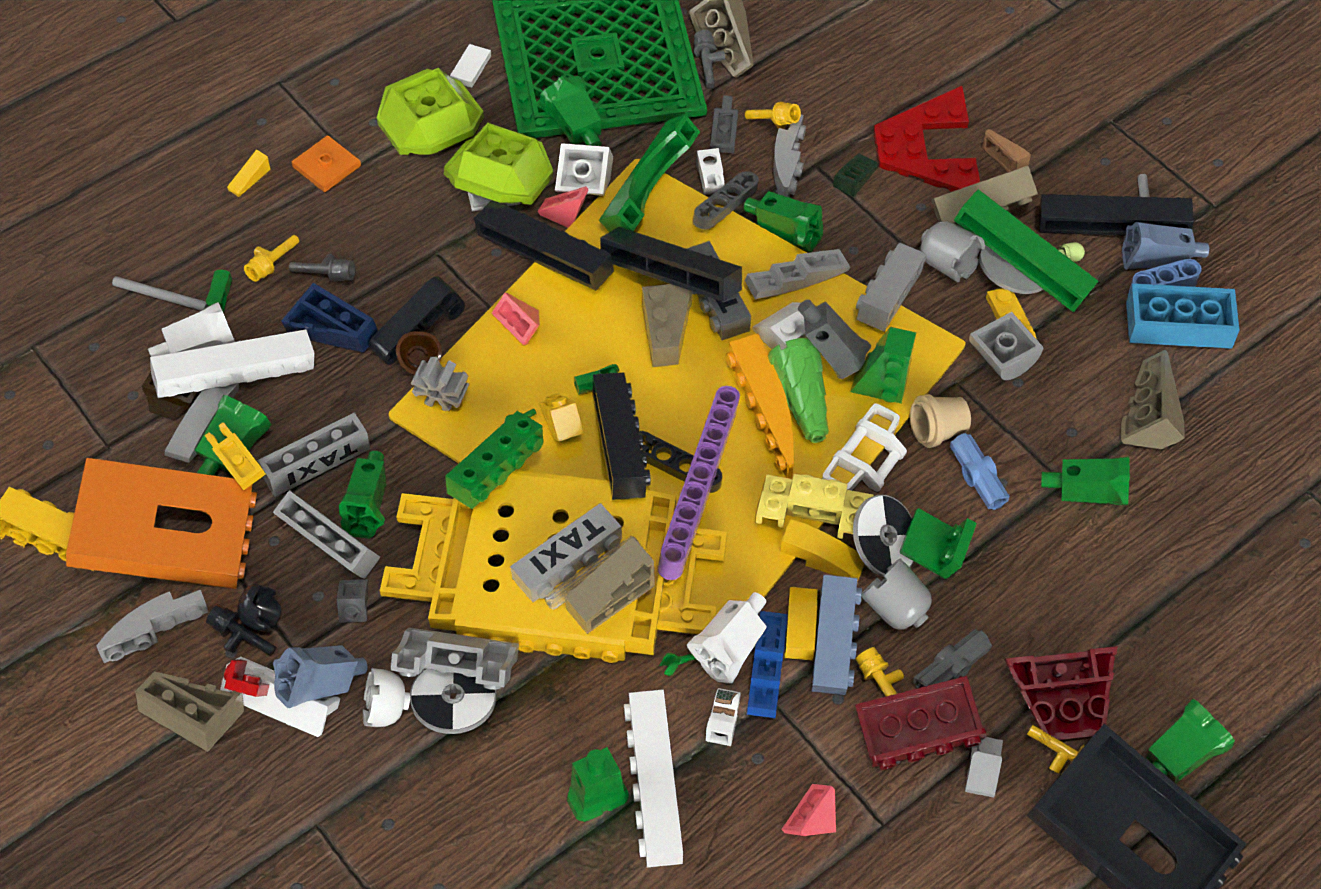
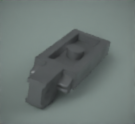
(724, 127)

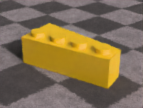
(34, 522)

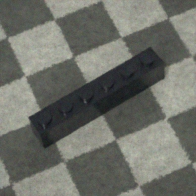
(1110, 213)
(544, 244)
(673, 264)
(619, 436)

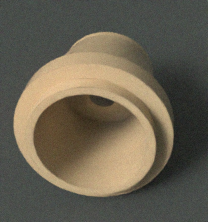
(938, 418)

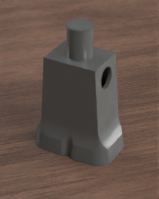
(834, 338)

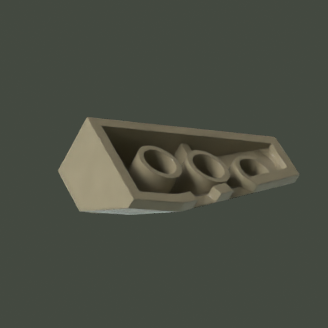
(729, 30)

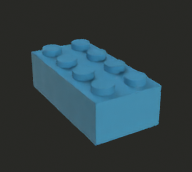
(1182, 316)

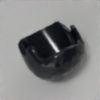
(259, 608)

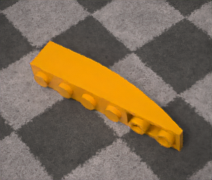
(765, 396)

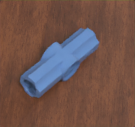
(979, 471)

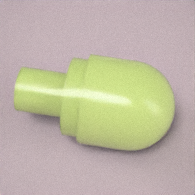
(1073, 250)

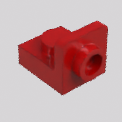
(241, 682)

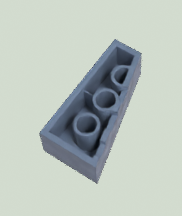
(834, 635)

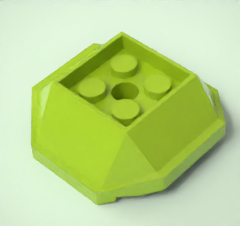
(428, 113)
(501, 166)

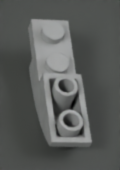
(787, 158)
(139, 627)

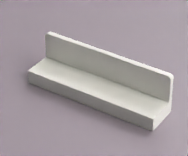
(306, 716)

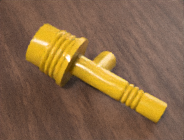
(781, 114)
(263, 261)
(873, 665)
(1063, 751)

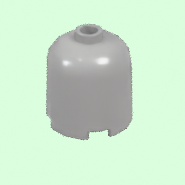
(952, 249)
(899, 597)

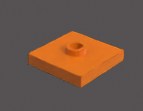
(326, 163)

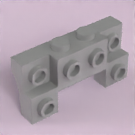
(446, 652)

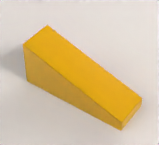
(250, 173)

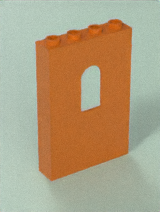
(118, 515)

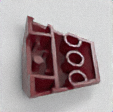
(1067, 690)

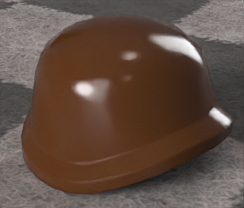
(414, 348)

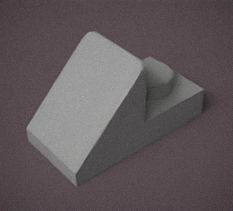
(984, 767)

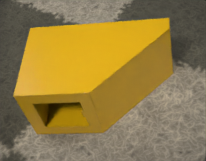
(561, 417)

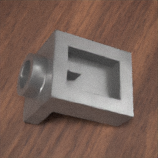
(352, 600)

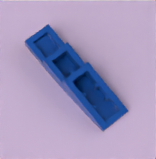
(767, 666)

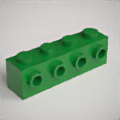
(494, 460)

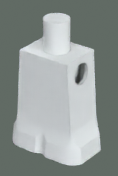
(195, 332)
(729, 638)

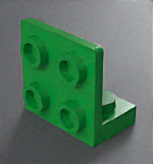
(937, 543)

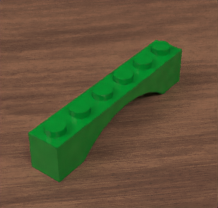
(629, 203)

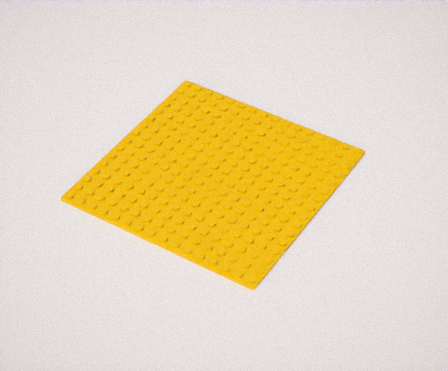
(604, 327)

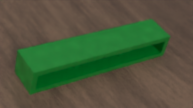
(1026, 250)

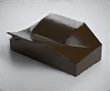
(167, 406)

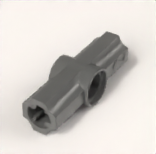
(954, 660)

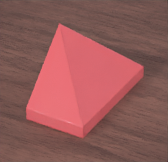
(564, 207)
(517, 317)
(814, 813)

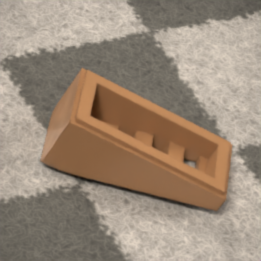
(1005, 152)

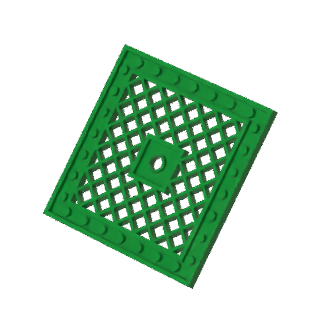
(532, 118)

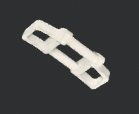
(862, 470)

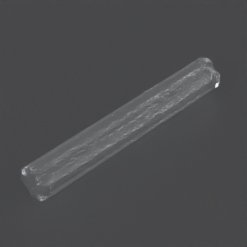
(557, 596)

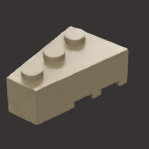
(666, 318)
(612, 586)
(189, 709)

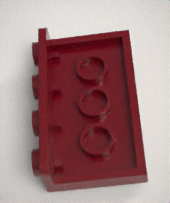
(920, 723)

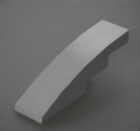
(794, 275)
(196, 422)

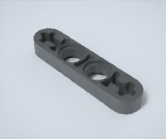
(730, 202)

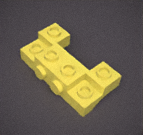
(810, 499)

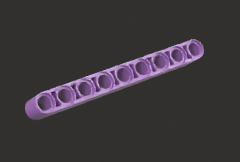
(698, 483)

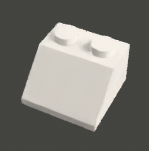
(584, 167)
(781, 326)

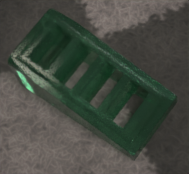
(851, 186)

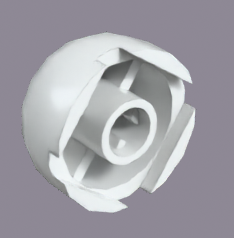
(384, 698)

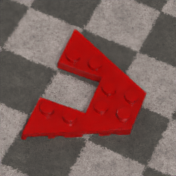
(903, 148)

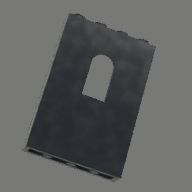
(1111, 788)

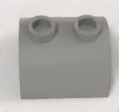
(1007, 346)

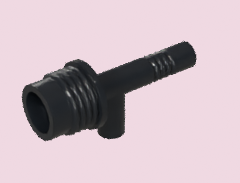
(226, 621)

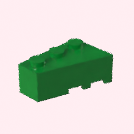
(886, 367)

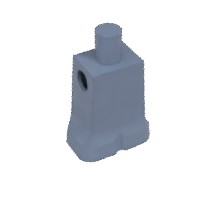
(1159, 245)
(314, 673)

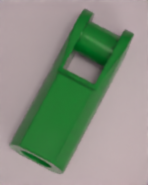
(219, 288)
(584, 382)

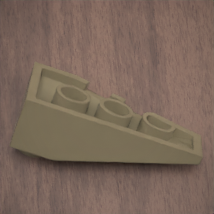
(1155, 409)

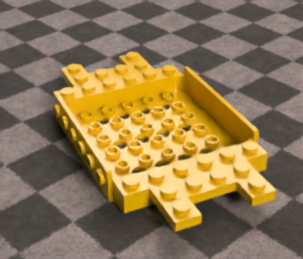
(459, 541)

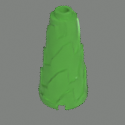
(802, 380)

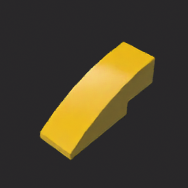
(821, 550)
(801, 623)

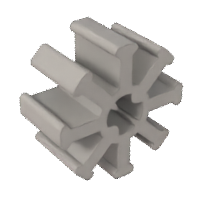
(440, 383)

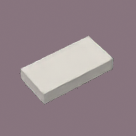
(471, 65)

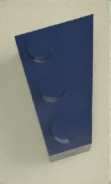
(330, 320)

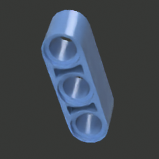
(1174, 274)

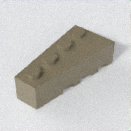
(1003, 189)

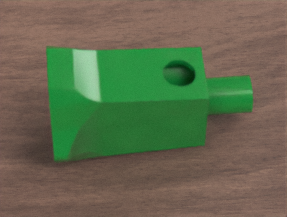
(573, 110)
(788, 219)
(240, 419)
(1092, 480)
(364, 497)
(1189, 743)
(596, 785)

